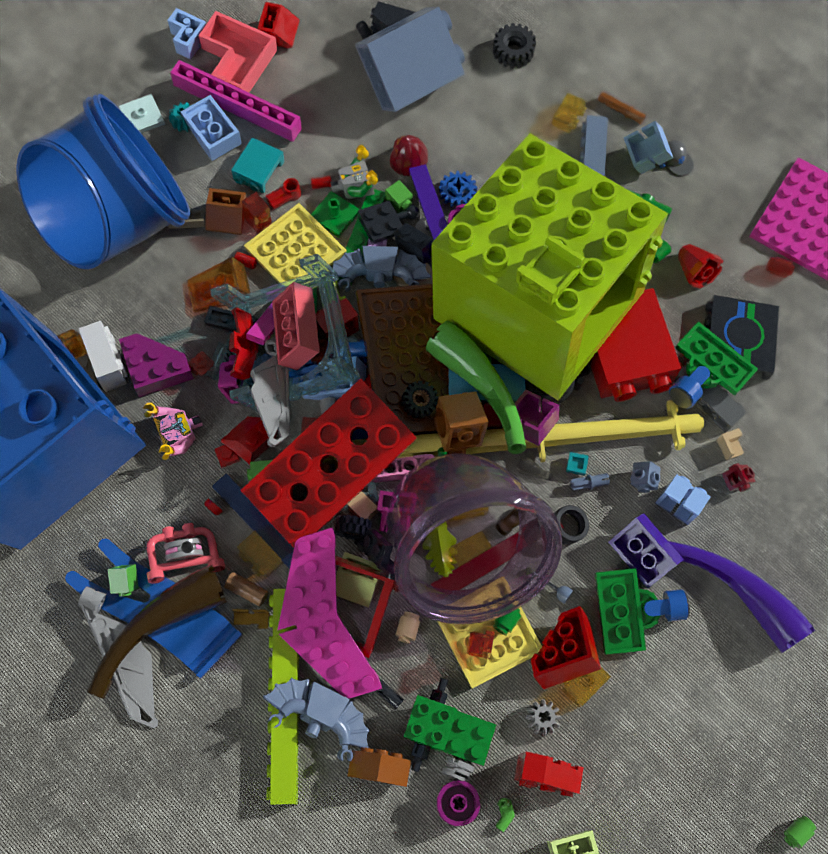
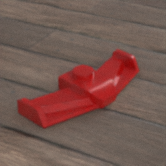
(244, 348)

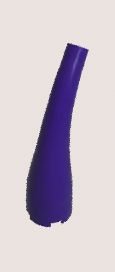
(770, 608)

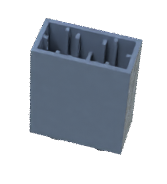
(411, 58)

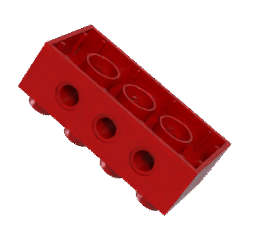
(302, 463)

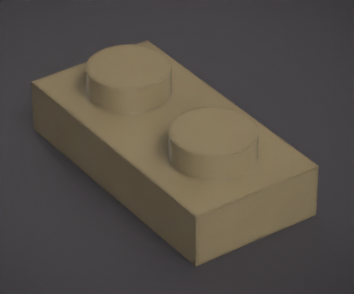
(195, 220)

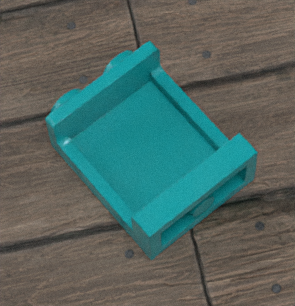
(257, 165)

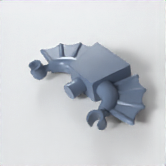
(379, 265)
(321, 710)

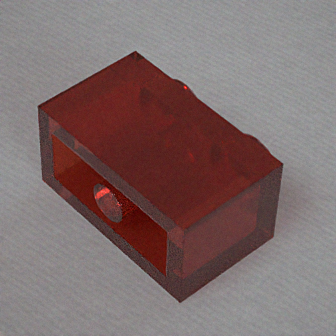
(256, 212)

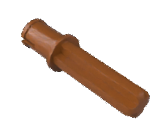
(622, 108)

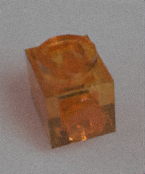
(73, 343)

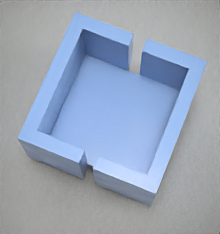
(648, 151)
(678, 489)

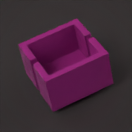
(534, 423)

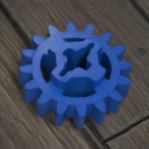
(449, 190)

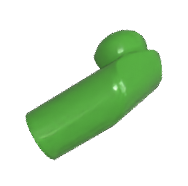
(507, 814)

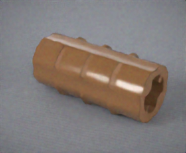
(246, 589)

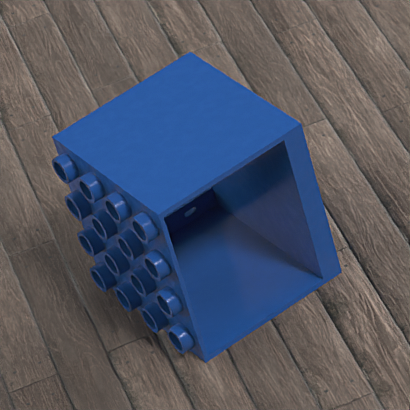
(54, 428)

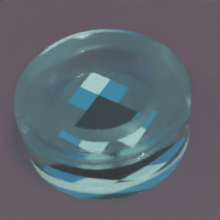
(373, 492)

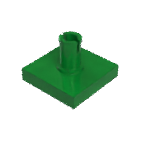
(335, 214)

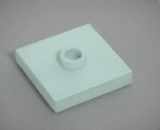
(143, 113)

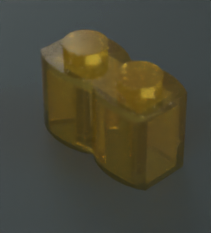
(569, 112)

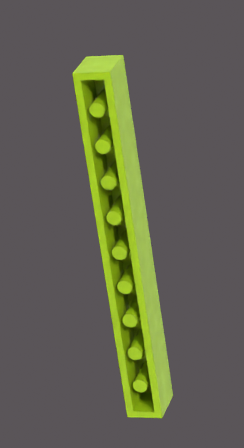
(284, 738)

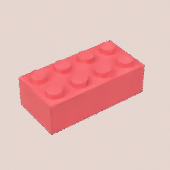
(295, 326)

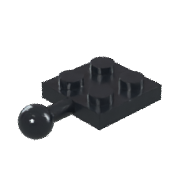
(382, 221)

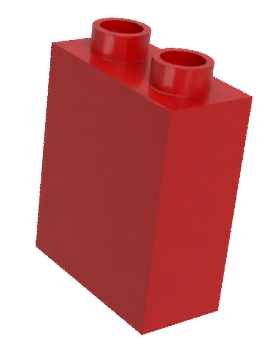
(637, 353)

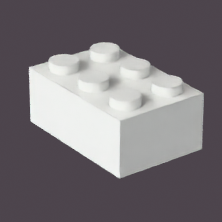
(104, 355)

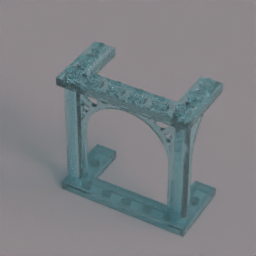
(334, 371)

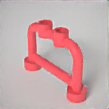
(168, 535)

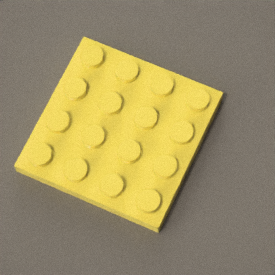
(292, 239)
(506, 650)

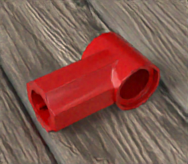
(283, 194)

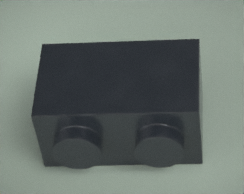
(414, 242)

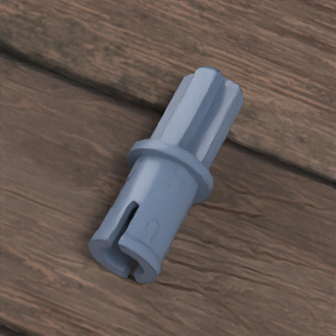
(589, 481)

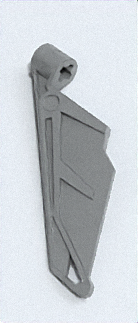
(272, 395)
(134, 674)

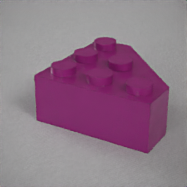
(153, 364)

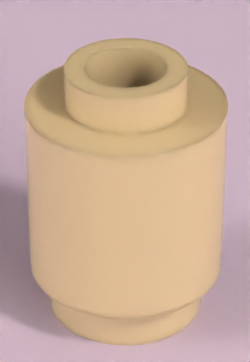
(408, 627)

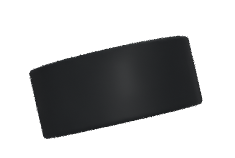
(582, 521)

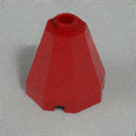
(699, 265)

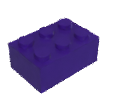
(646, 550)

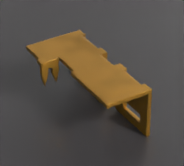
(260, 619)

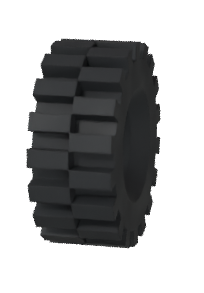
(514, 36)

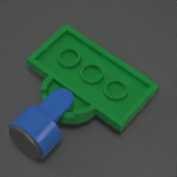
(709, 365)
(629, 610)

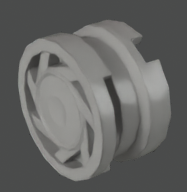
(456, 766)

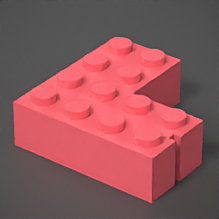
(242, 49)

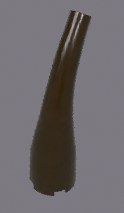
(179, 602)

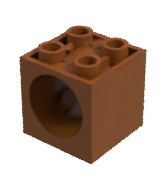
(460, 421)

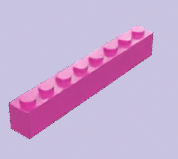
(236, 101)

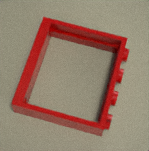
(367, 648)

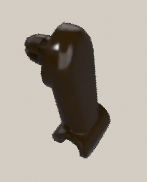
(506, 525)

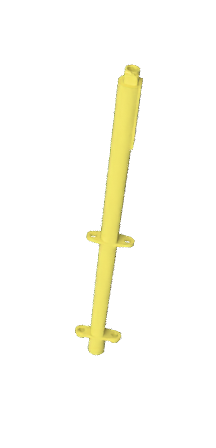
(571, 434)

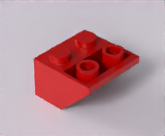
(279, 23)

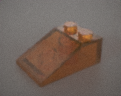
(226, 272)

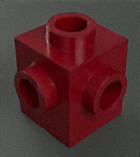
(739, 477)

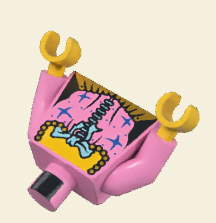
(173, 428)

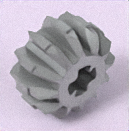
(539, 710)

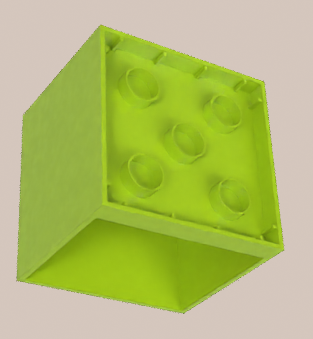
(506, 225)

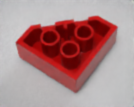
(566, 651)
(541, 771)

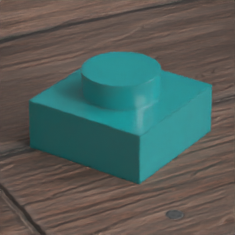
(577, 463)

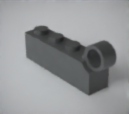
(717, 404)

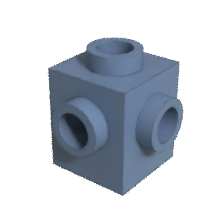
(645, 476)

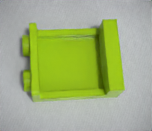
(550, 270)

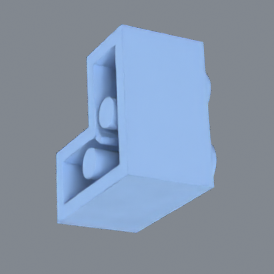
(186, 32)

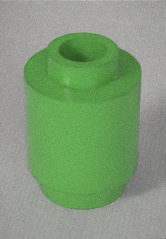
(799, 832)

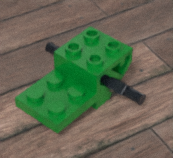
(446, 730)

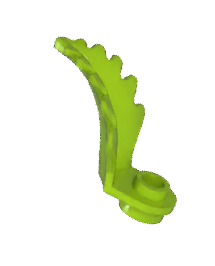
(439, 543)

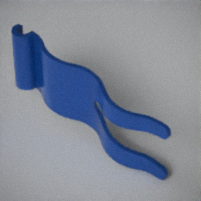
(195, 641)

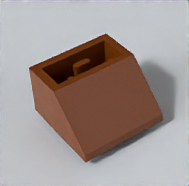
(225, 211)

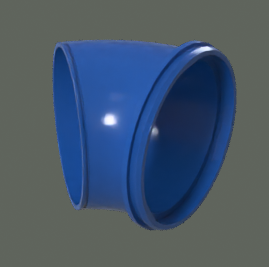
(97, 186)

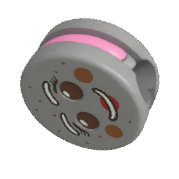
(183, 549)

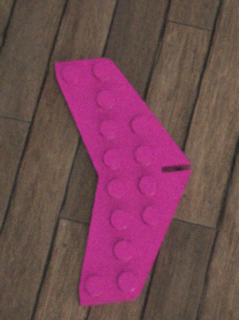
(313, 608)

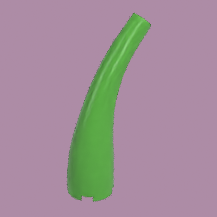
(468, 361)

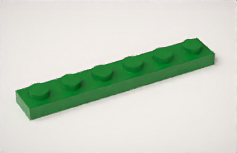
(358, 236)

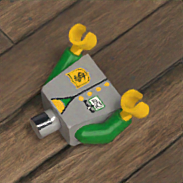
(355, 178)

